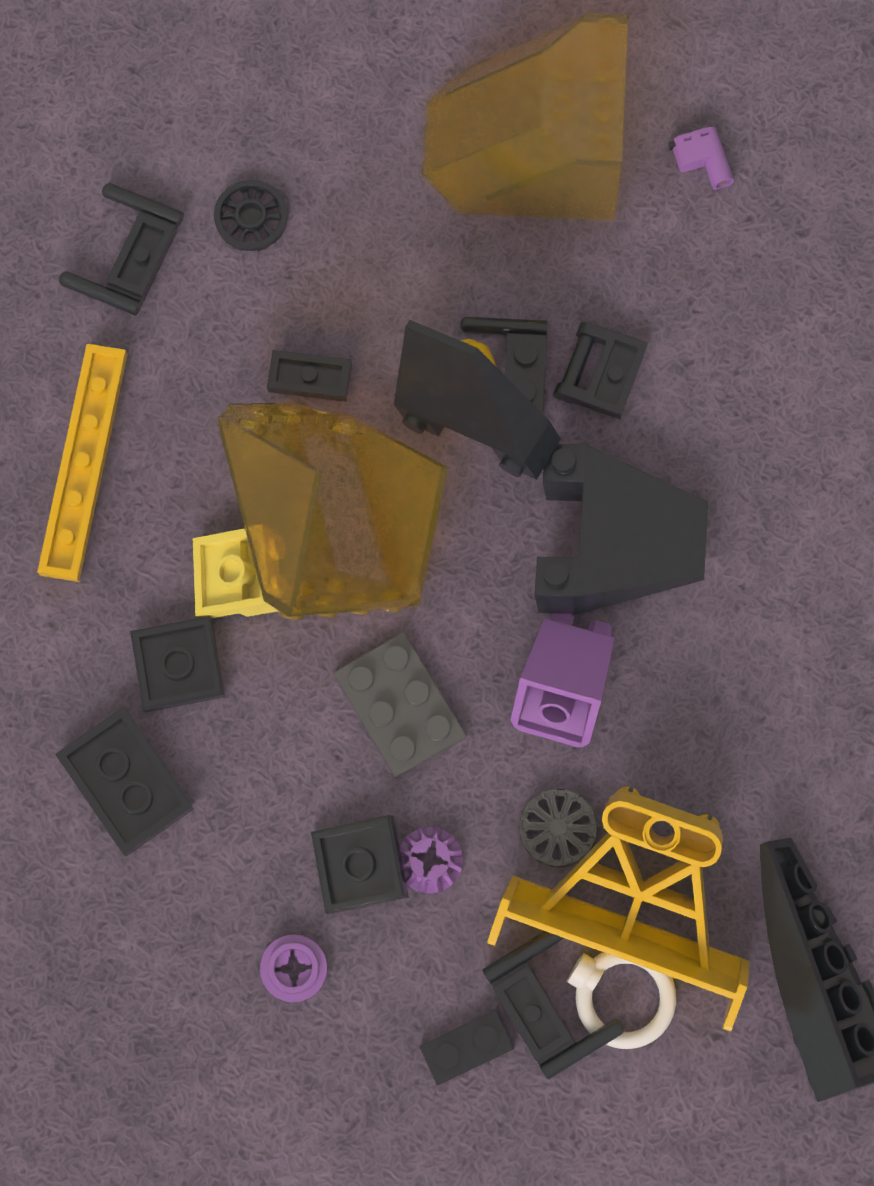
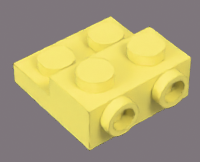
(226, 577)

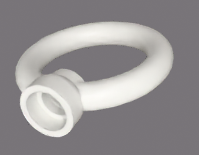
(585, 978)

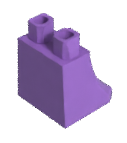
(563, 681)

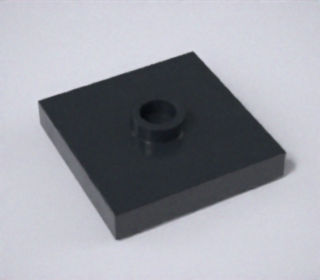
(177, 664)
(359, 864)

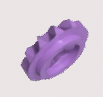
(440, 876)
(279, 955)

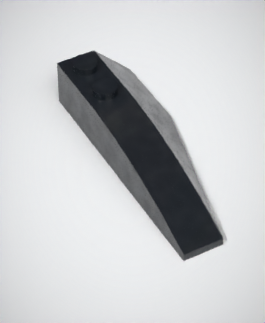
(816, 977)

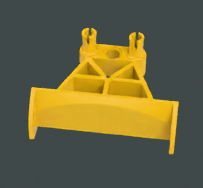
(695, 843)

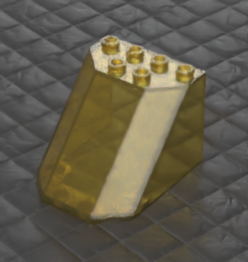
(535, 126)
(331, 508)

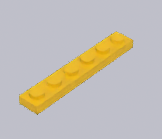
(82, 463)

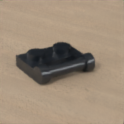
(612, 376)

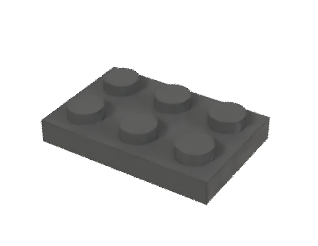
(399, 705)

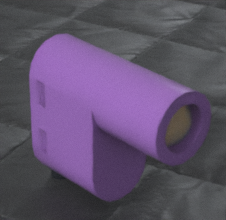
(703, 149)

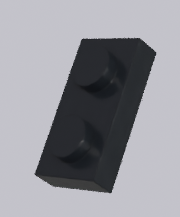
(309, 375)
(466, 1048)

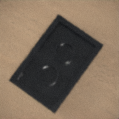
(124, 781)

